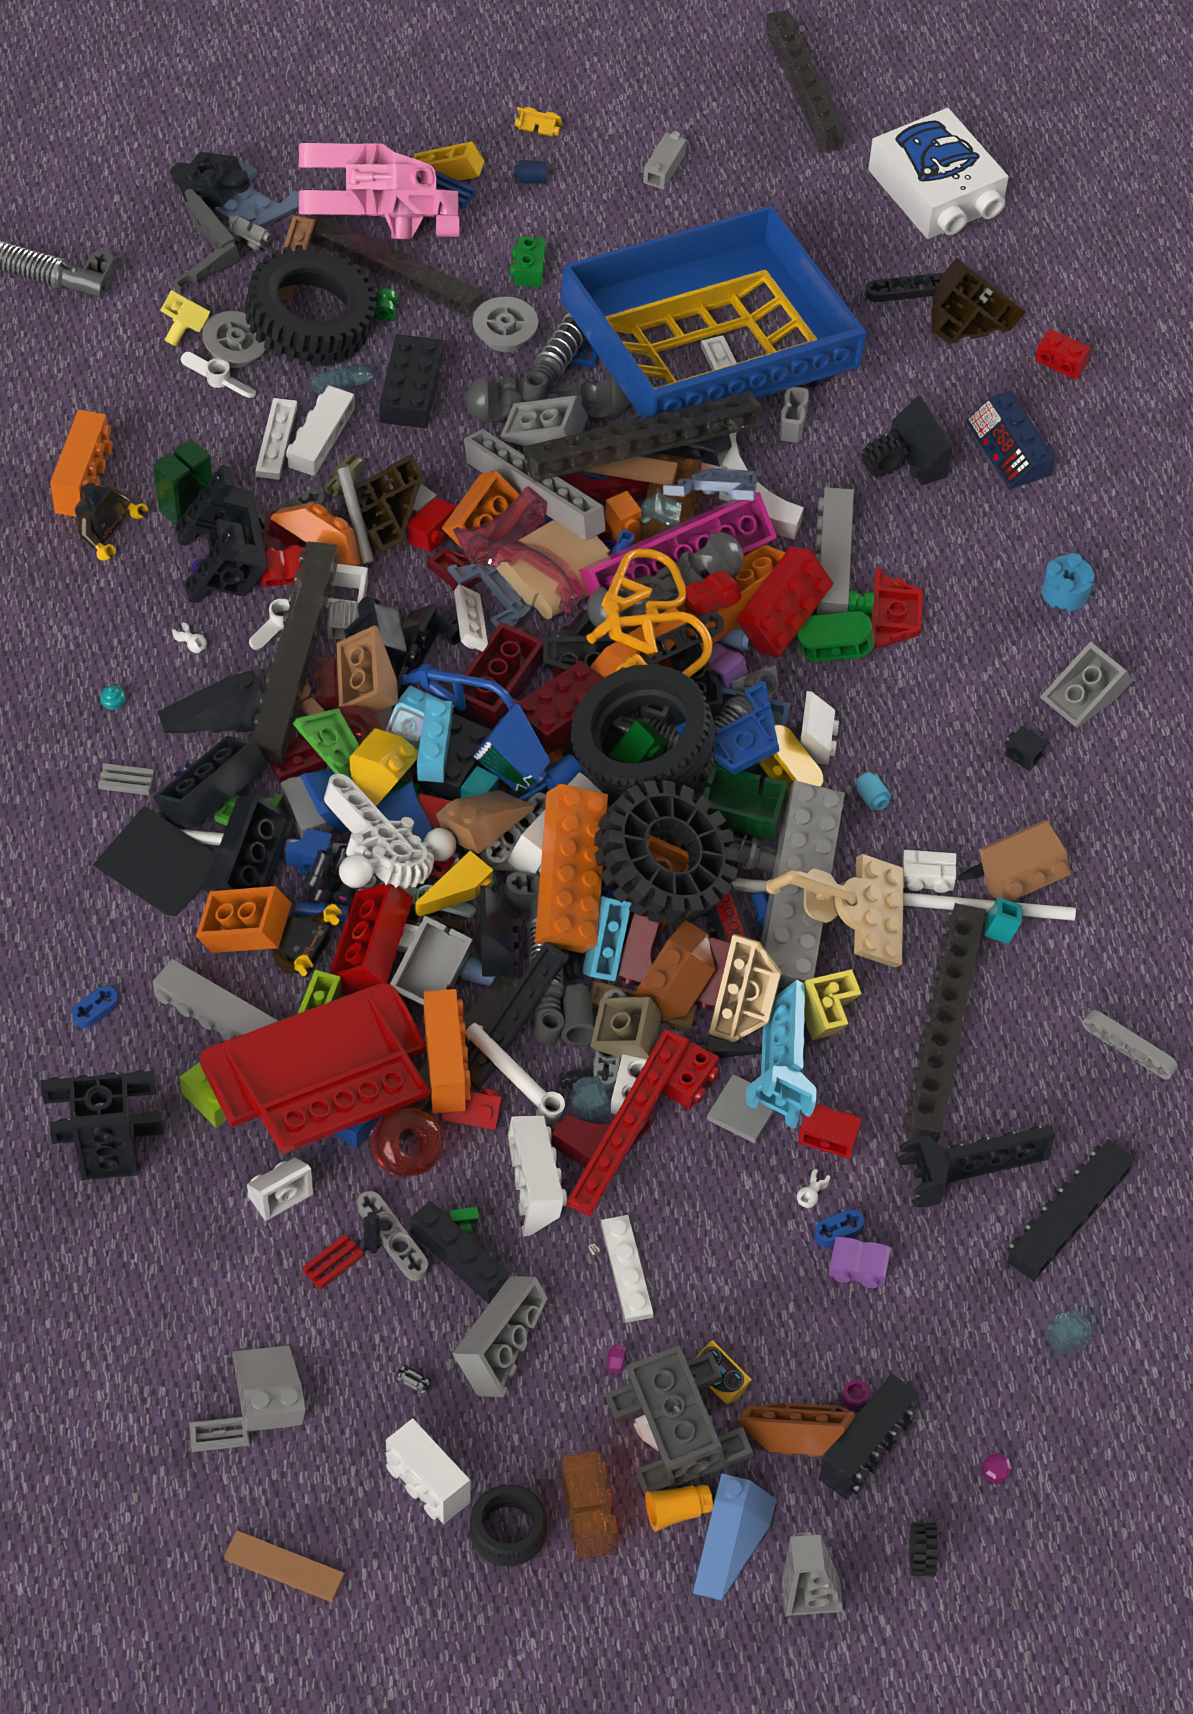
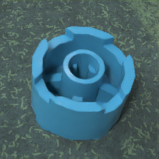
(1068, 582)

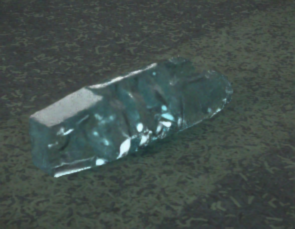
(341, 378)

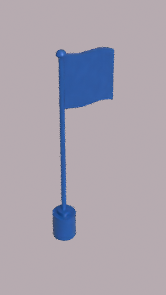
(405, 803)

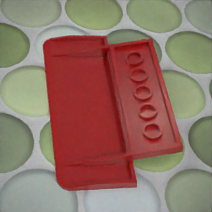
(320, 1068)

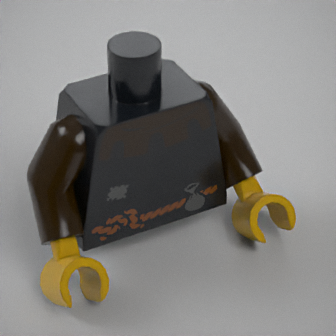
(101, 513)
(304, 941)

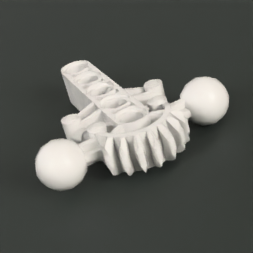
(390, 845)

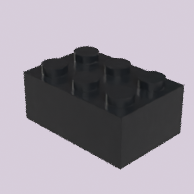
(463, 743)

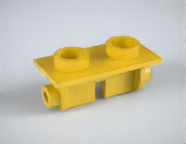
(547, 122)

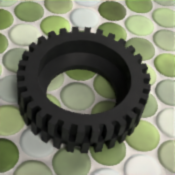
(305, 338)

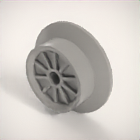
(505, 323)
(230, 339)

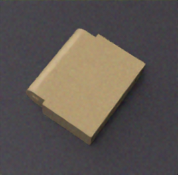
(538, 588)

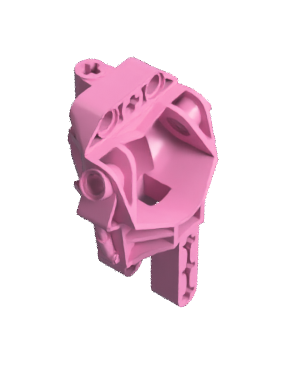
(379, 185)

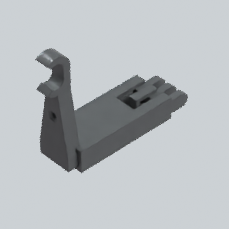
(216, 233)

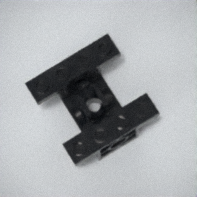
(233, 537)
(104, 1133)

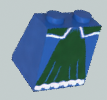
(514, 752)

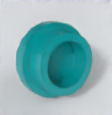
(112, 697)

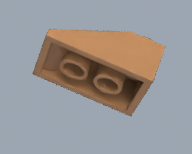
(365, 672)
(482, 818)

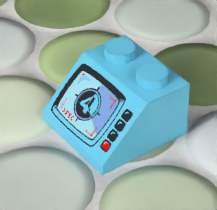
(409, 715)

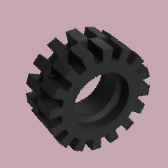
(884, 455)
(923, 1549)

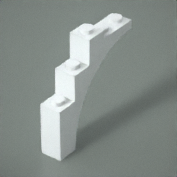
(784, 516)

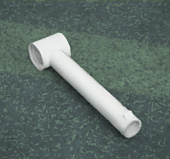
(517, 1075)

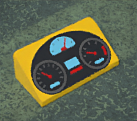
(734, 1378)

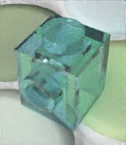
(590, 1098)
(1068, 1333)

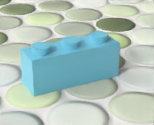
(434, 741)
(604, 958)

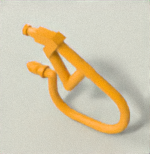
(614, 604)
(614, 623)

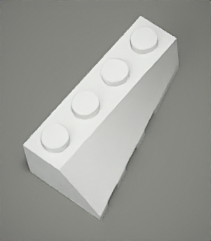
(535, 1172)

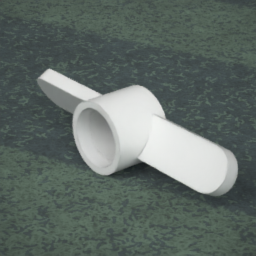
(216, 380)
(272, 626)

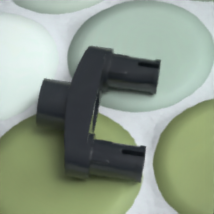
(325, 877)

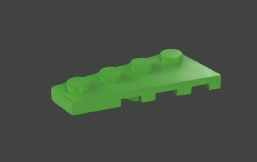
(330, 738)

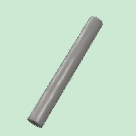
(355, 515)

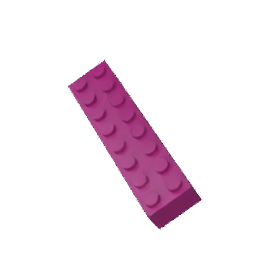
(742, 519)

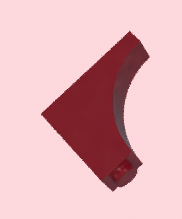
(580, 1139)

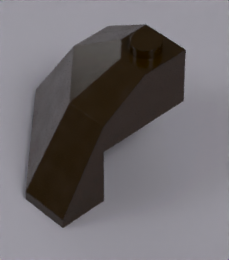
(970, 305)
(388, 502)

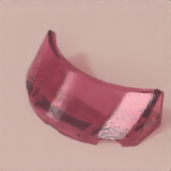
(512, 524)
(545, 562)

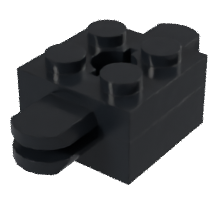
(211, 177)
(388, 622)

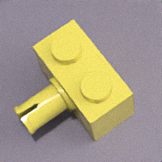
(185, 315)

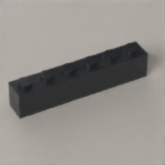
(1070, 1210)

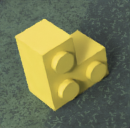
(825, 1000)

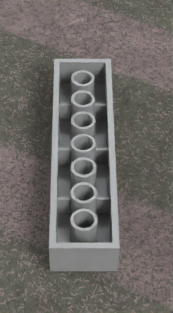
(804, 844)

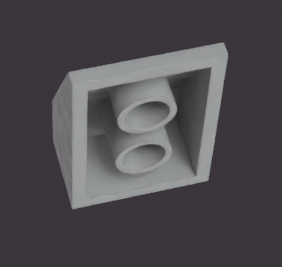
(544, 420)
(1087, 686)
(268, 1388)

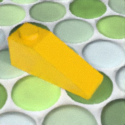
(454, 161)
(457, 885)

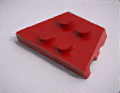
(895, 610)

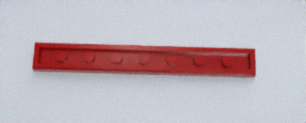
(627, 1123)

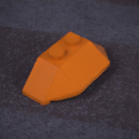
(315, 524)

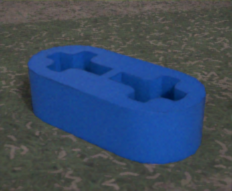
(96, 1008)
(836, 1223)

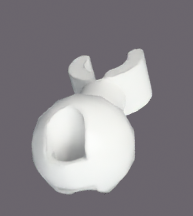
(194, 642)
(808, 1195)

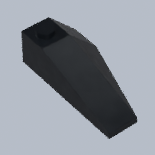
(419, 634)
(704, 678)
(221, 706)

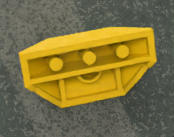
(381, 763)

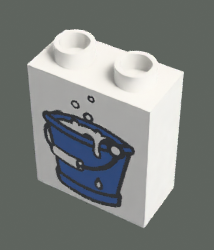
(938, 174)

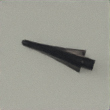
(728, 1049)

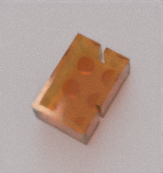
(588, 1505)

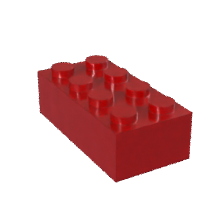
(784, 601)
(371, 937)

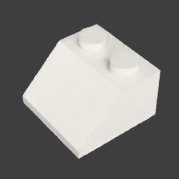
(818, 729)
(281, 1187)

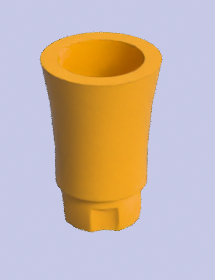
(677, 1505)

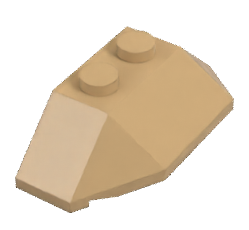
(745, 990)

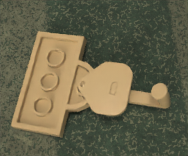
(866, 903)

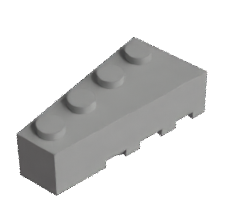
(499, 1334)
(810, 1578)

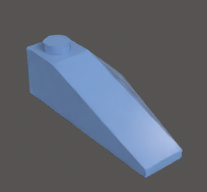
(736, 1527)

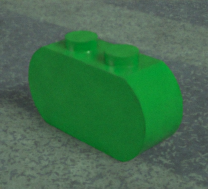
(836, 636)

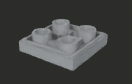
(735, 1115)

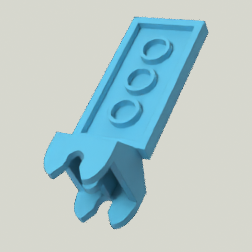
(781, 1082)

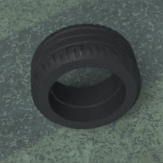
(504, 1553)

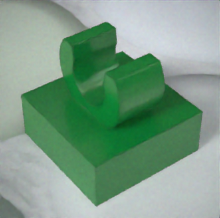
(464, 1218)

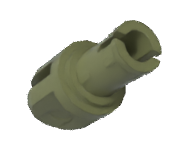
(355, 464)

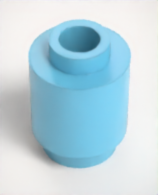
(873, 791)

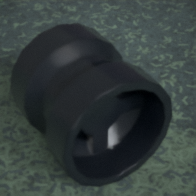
(449, 626)

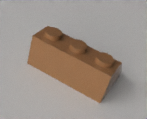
(1024, 862)

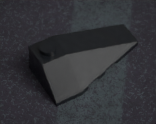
(567, 651)

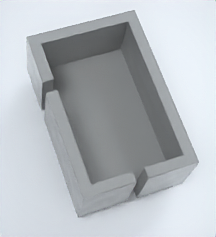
(431, 960)

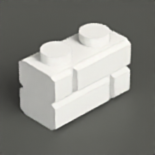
(929, 870)

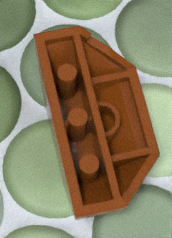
(679, 972)
(796, 1426)

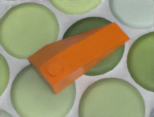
(618, 652)

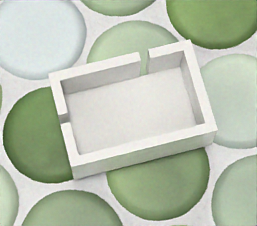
(427, 1472)

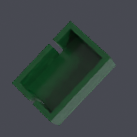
(181, 478)
(741, 805)

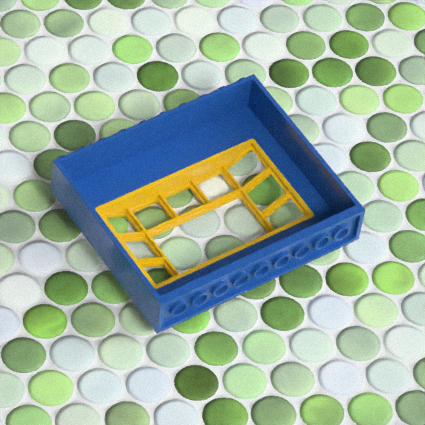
(703, 272)

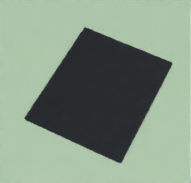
(157, 862)

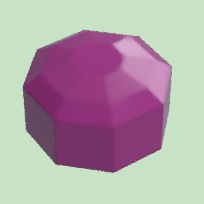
(616, 1358)
(855, 1394)
(996, 1468)

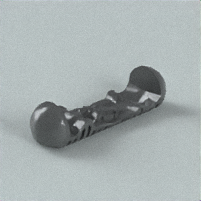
(496, 401)
(719, 554)

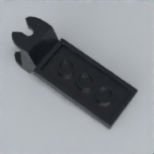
(971, 1160)

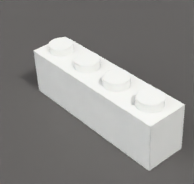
(320, 430)

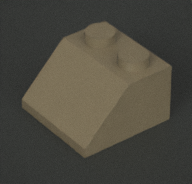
(626, 1026)

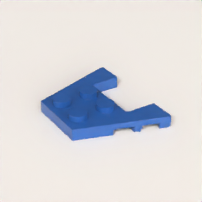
(747, 738)

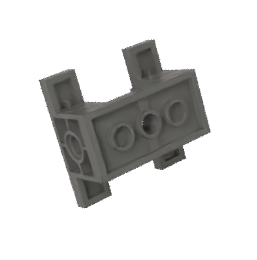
(685, 1438)

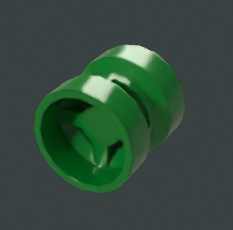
(386, 305)
(861, 603)

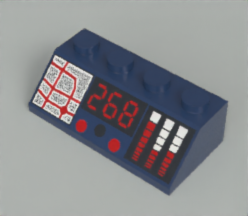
(1011, 440)

